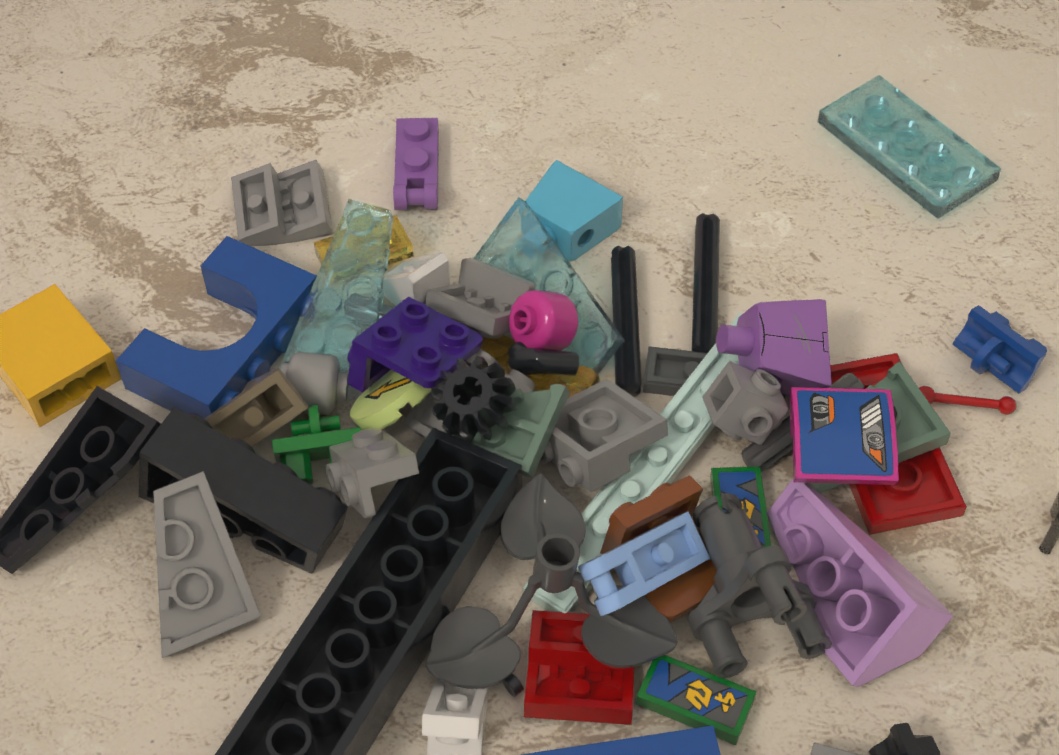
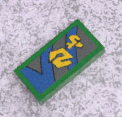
(748, 487)
(696, 697)

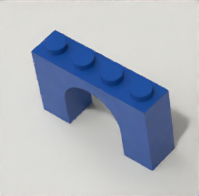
(208, 379)

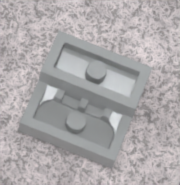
(281, 205)

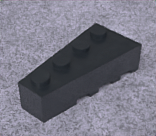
(251, 493)

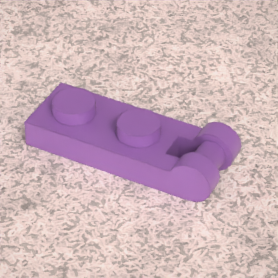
(416, 163)

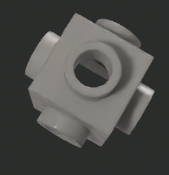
(745, 403)

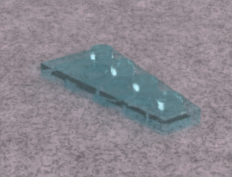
(528, 251)
(348, 285)

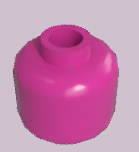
(546, 320)

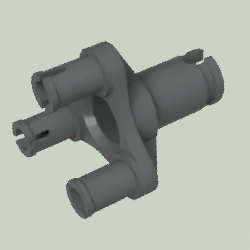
(747, 587)

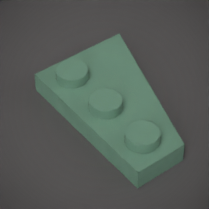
(916, 421)

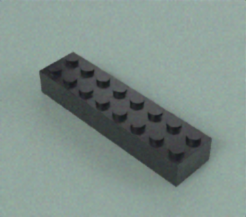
(382, 607)

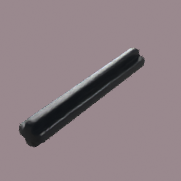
(705, 283)
(626, 319)

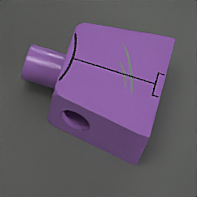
(783, 340)

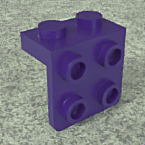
(412, 343)

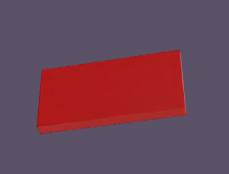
(925, 482)

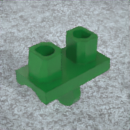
(300, 450)

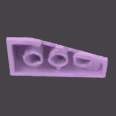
(862, 594)

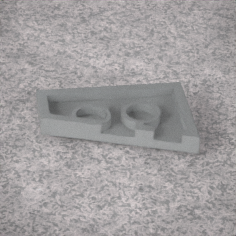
(197, 568)

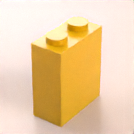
(52, 355)

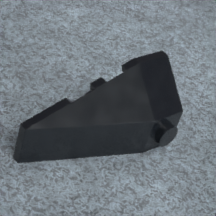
(80, 467)

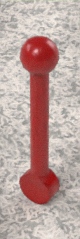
(1005, 405)

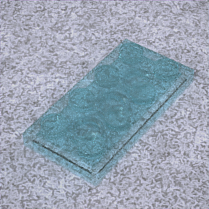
(909, 146)

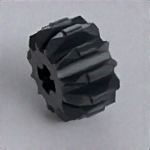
(482, 411)

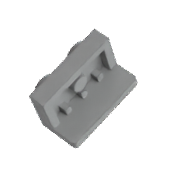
(480, 298)
(368, 462)

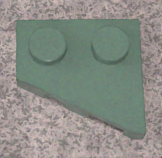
(527, 427)

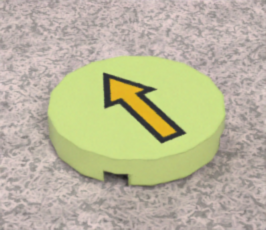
(381, 402)

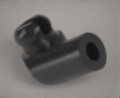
(542, 361)

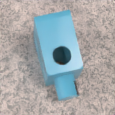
(575, 209)

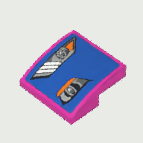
(843, 436)

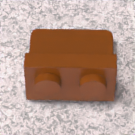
(664, 503)

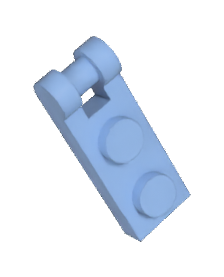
(645, 563)

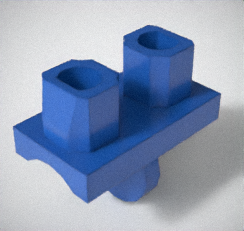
(999, 349)

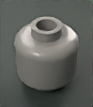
(317, 380)

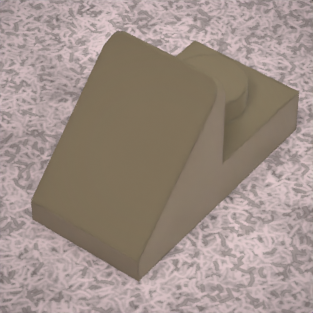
(259, 409)

